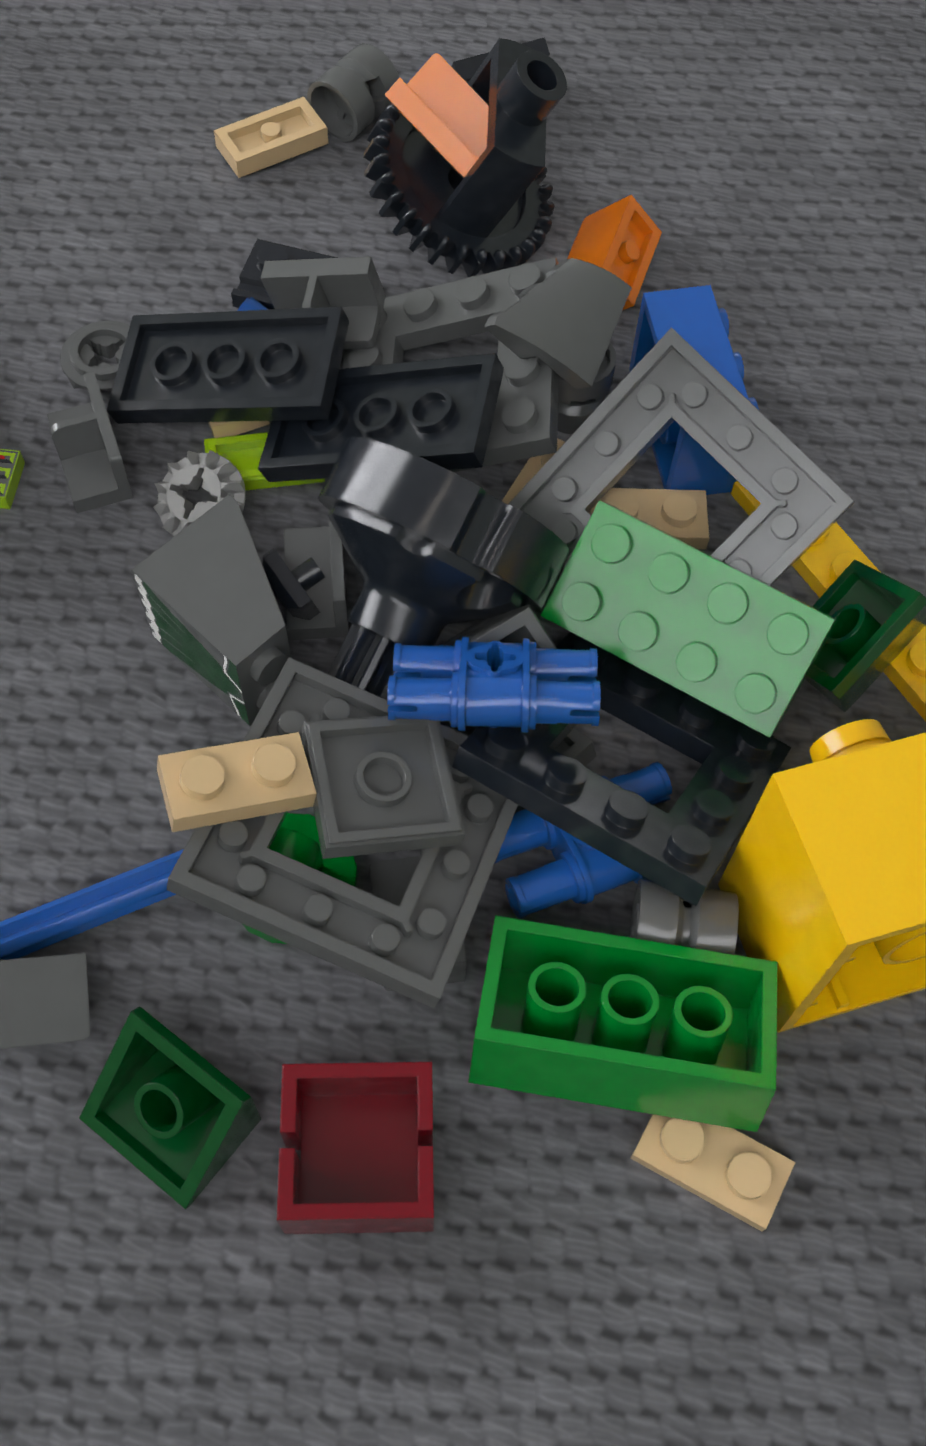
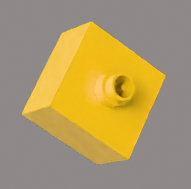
(838, 875)

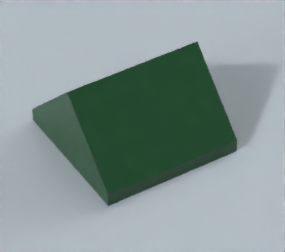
(871, 629)
(168, 1109)

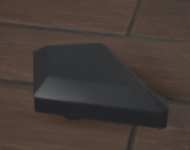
(292, 585)

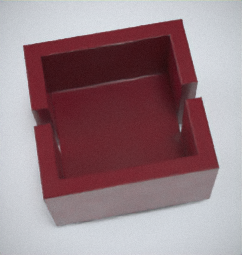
(361, 1148)

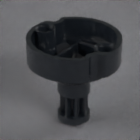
(427, 555)

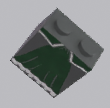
(216, 608)

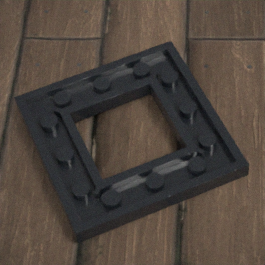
(671, 848)

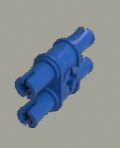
(494, 684)
(579, 868)

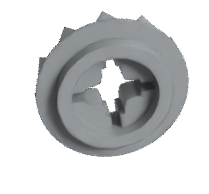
(218, 478)

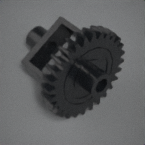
(498, 209)

